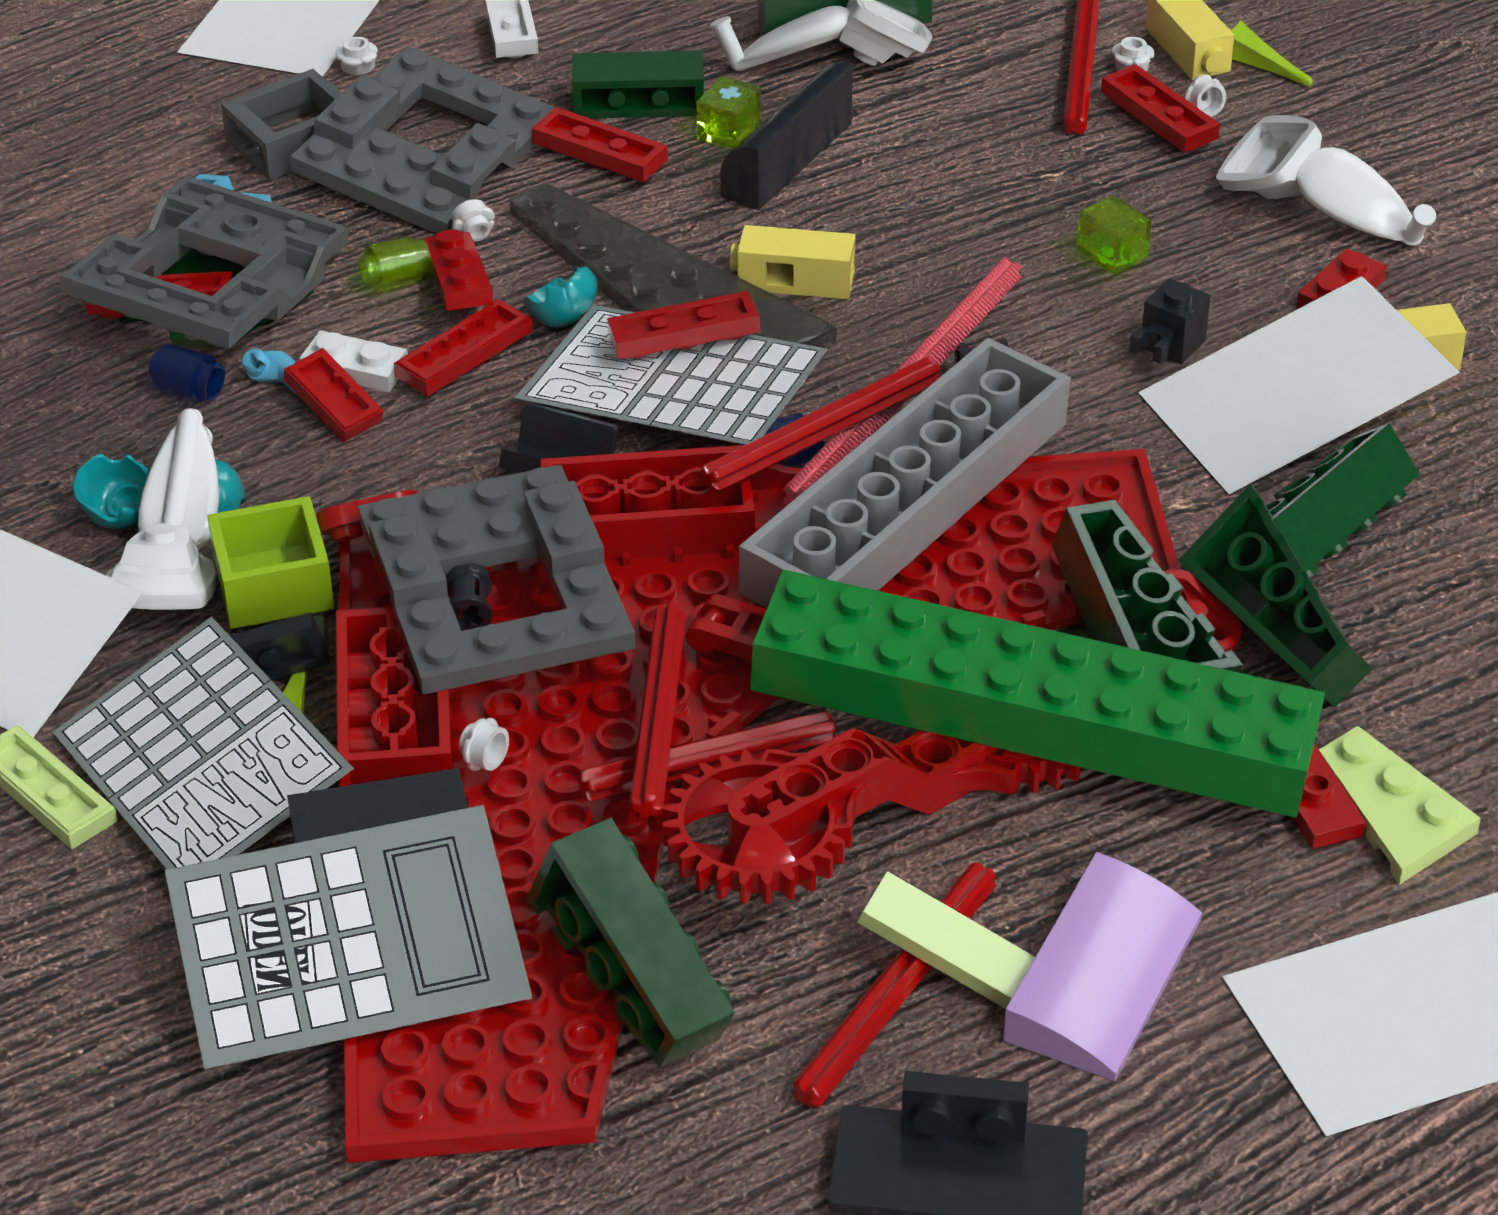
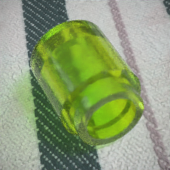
(395, 263)

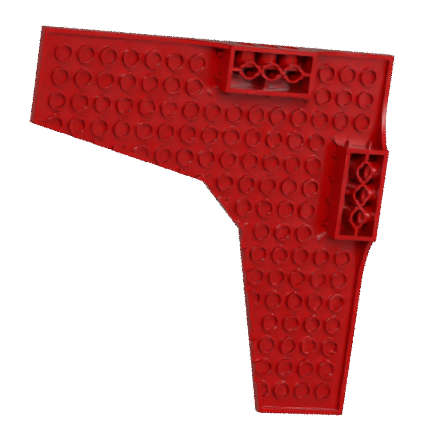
(545, 1063)

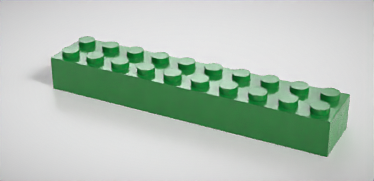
(1037, 692)

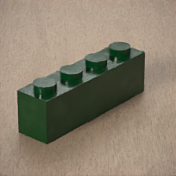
(1342, 494)
(1264, 583)

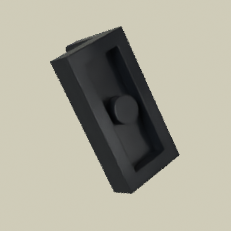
(556, 434)
(287, 645)

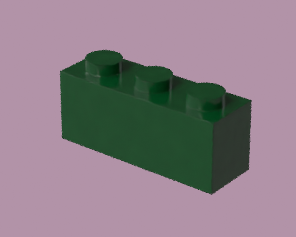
(637, 84)

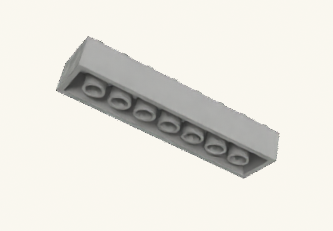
(912, 475)

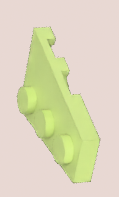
(1401, 807)

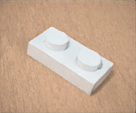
(511, 28)
(363, 360)

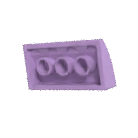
(1101, 968)

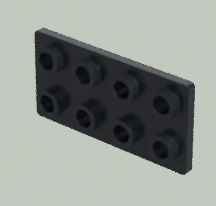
(956, 1152)

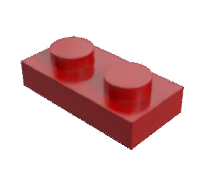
(1339, 272)

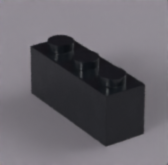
(374, 804)

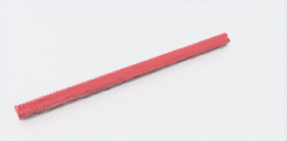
(936, 347)

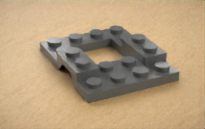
(402, 178)
(274, 244)
(488, 526)

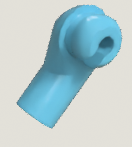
(266, 365)

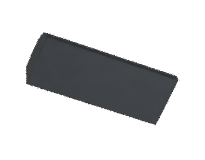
(789, 138)

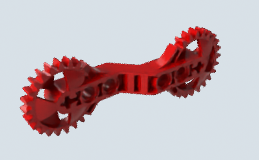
(798, 809)

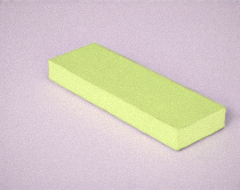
(51, 790)
(946, 939)

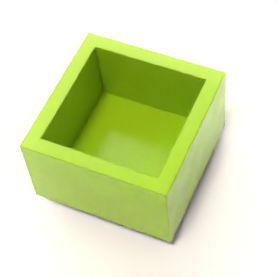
(270, 562)

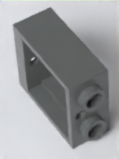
(252, 115)

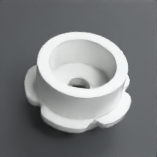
(1132, 51)
(357, 56)
(1213, 98)
(474, 218)
(484, 744)

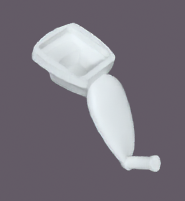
(865, 25)
(1286, 160)
(174, 523)

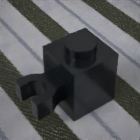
(1172, 322)

